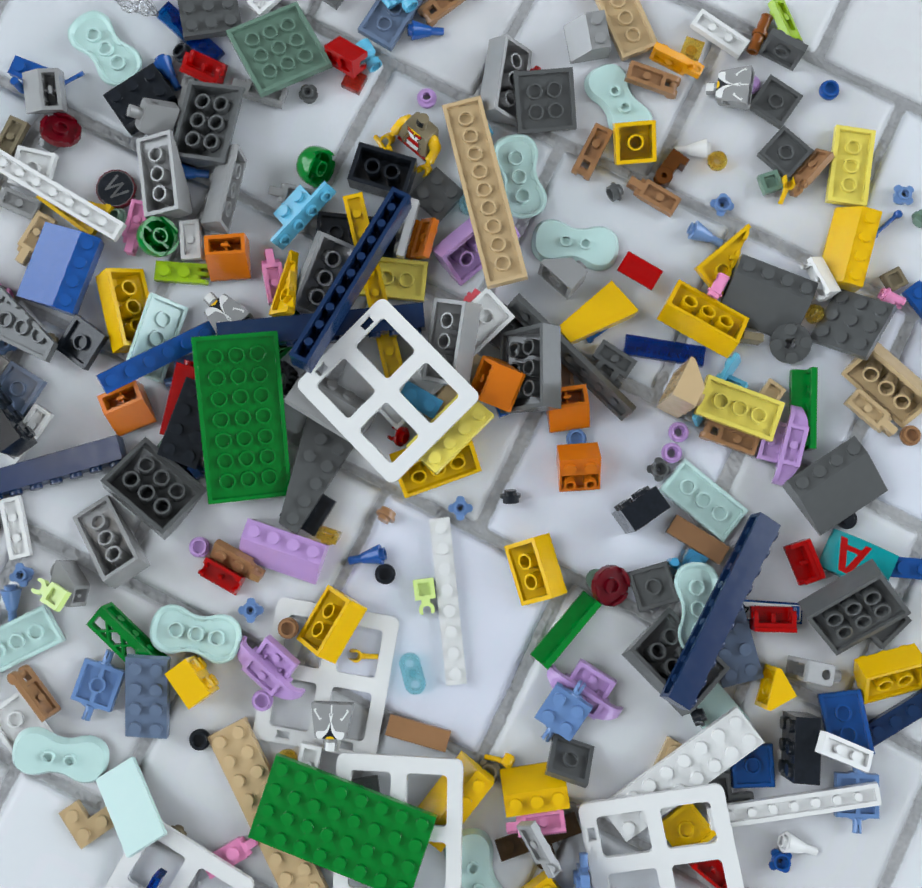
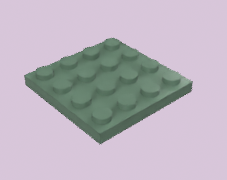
(278, 49)

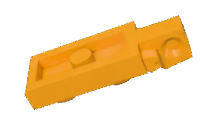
(675, 61)

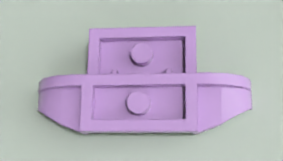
(787, 445)
(270, 667)
(597, 689)

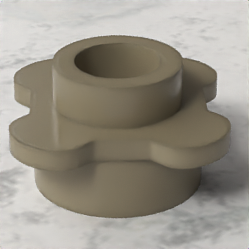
(493, 767)

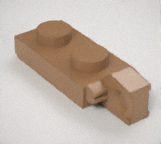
(810, 170)
(654, 195)
(236, 560)

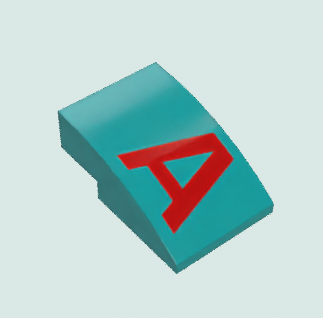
(847, 552)

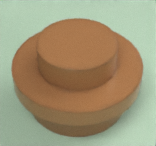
(910, 435)
(386, 515)
(288, 628)

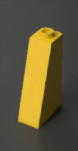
(598, 313)

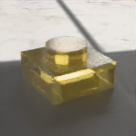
(692, 48)
(328, 535)

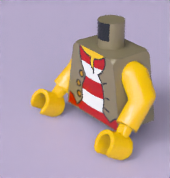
(419, 136)

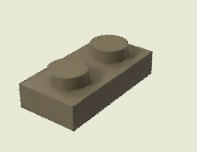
(13, 134)

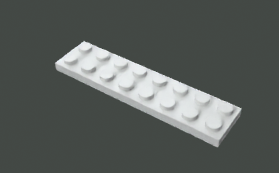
(492, 320)
(691, 764)

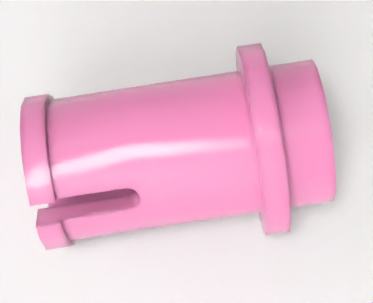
(718, 286)
(890, 297)

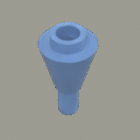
(699, 232)
(11, 598)

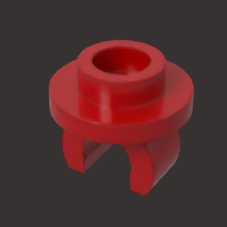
(401, 436)

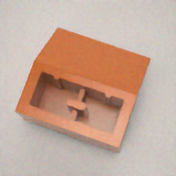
(227, 256)
(497, 382)
(127, 408)
(573, 411)
(578, 466)

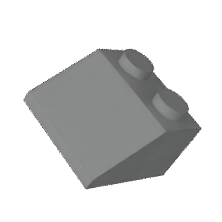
(588, 37)
(563, 274)

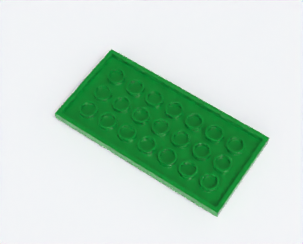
(241, 416)
(342, 825)

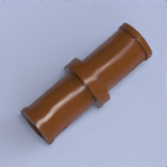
(759, 34)

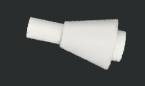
(698, 149)
(791, 844)

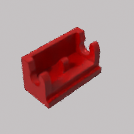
(346, 56)
(203, 67)
(640, 270)
(804, 561)
(221, 575)
(773, 619)
(711, 871)

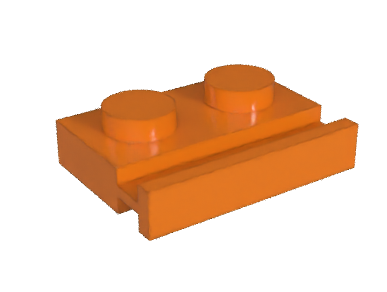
(422, 238)

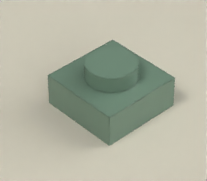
(770, 182)

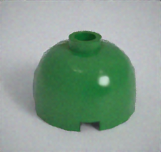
(315, 165)
(157, 236)

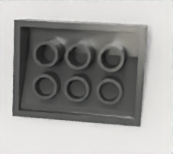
(207, 123)
(768, 294)
(538, 355)
(836, 486)
(153, 488)
(854, 607)
(657, 652)

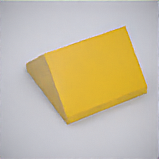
(773, 689)

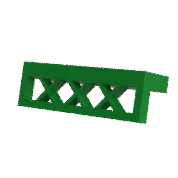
(804, 394)
(565, 629)
(128, 632)

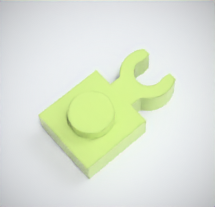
(424, 590)
(52, 594)

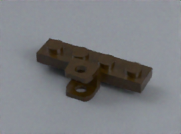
(513, 846)

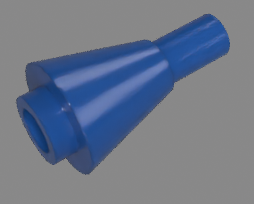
(420, 30)
(165, 67)
(191, 172)
(374, 555)

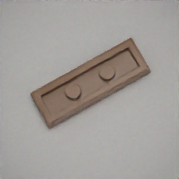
(697, 539)
(418, 732)

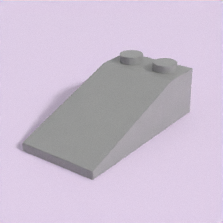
(162, 177)
(110, 543)

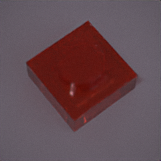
(354, 85)

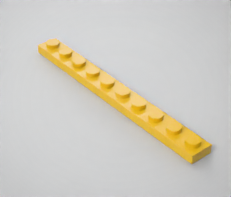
(374, 287)

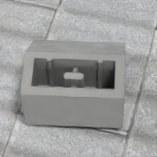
(44, 91)
(70, 577)

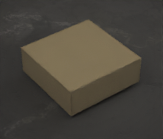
(894, 279)
(752, 338)

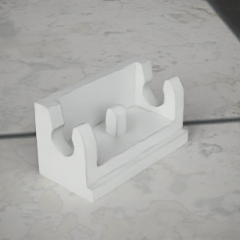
(820, 273)

